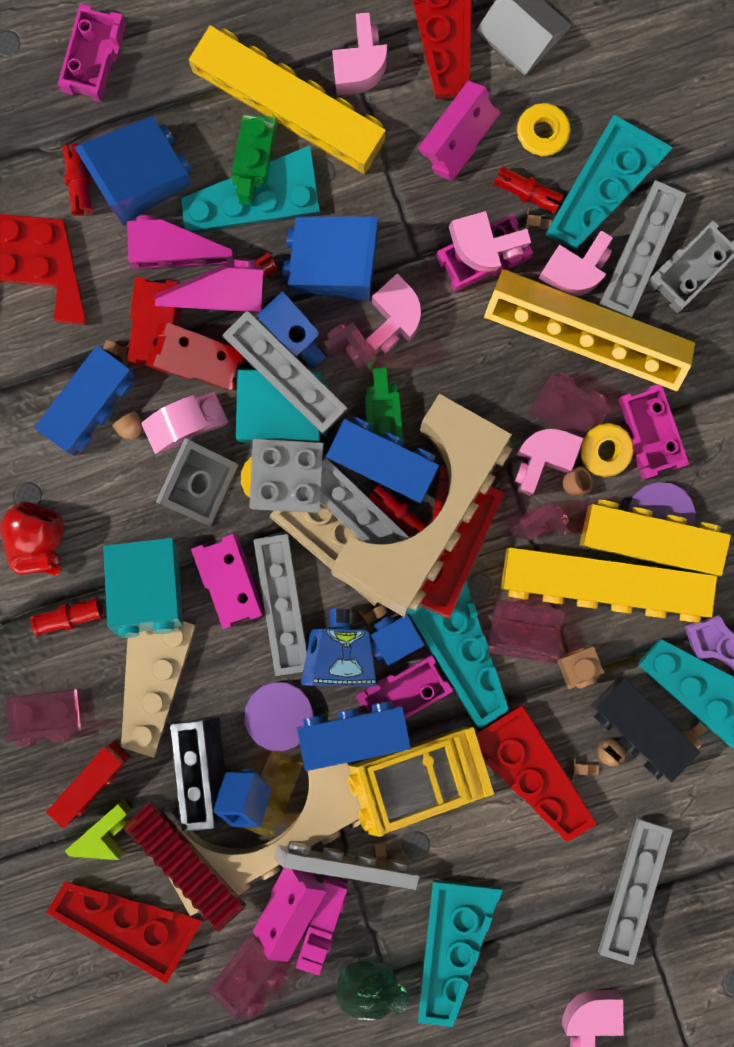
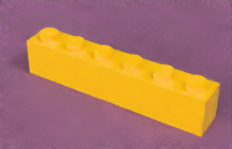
(282, 95)
(590, 330)
(609, 583)

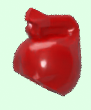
(31, 538)

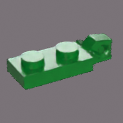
(253, 155)
(383, 406)

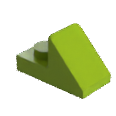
(97, 842)

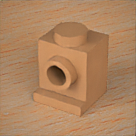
(580, 667)

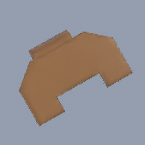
(537, 221)
(117, 350)
(373, 615)
(694, 733)
(580, 769)
(381, 852)

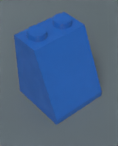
(136, 167)
(332, 256)

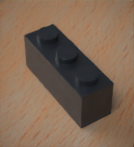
(644, 730)
(198, 771)

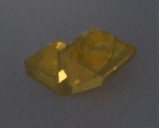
(280, 775)

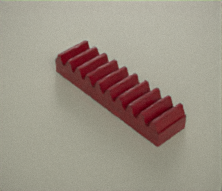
(184, 866)

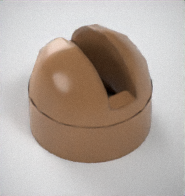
(129, 426)
(577, 482)
(607, 759)

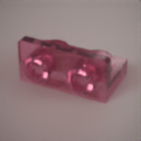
(352, 341)
(569, 407)
(534, 521)
(526, 631)
(42, 716)
(248, 980)

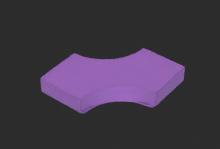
(711, 639)

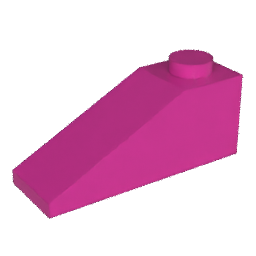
(165, 245)
(223, 288)

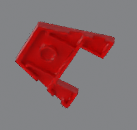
(41, 255)

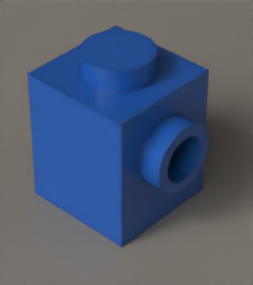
(394, 639)
(242, 799)

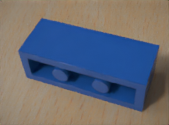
(86, 401)
(383, 459)
(352, 736)

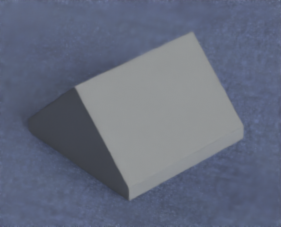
(522, 31)
(197, 482)

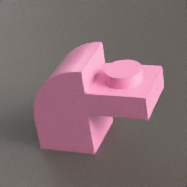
(361, 67)
(478, 248)
(577, 275)
(401, 309)
(183, 420)
(548, 448)
(593, 1015)

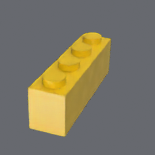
(654, 539)

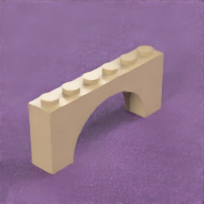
(399, 570)
(326, 811)

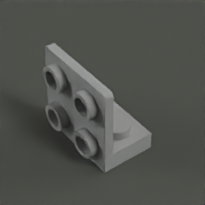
(286, 475)

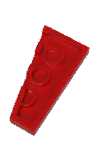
(446, 43)
(446, 588)
(525, 761)
(129, 928)

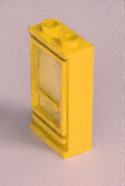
(420, 781)

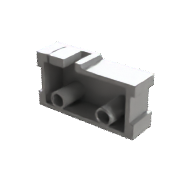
(693, 267)

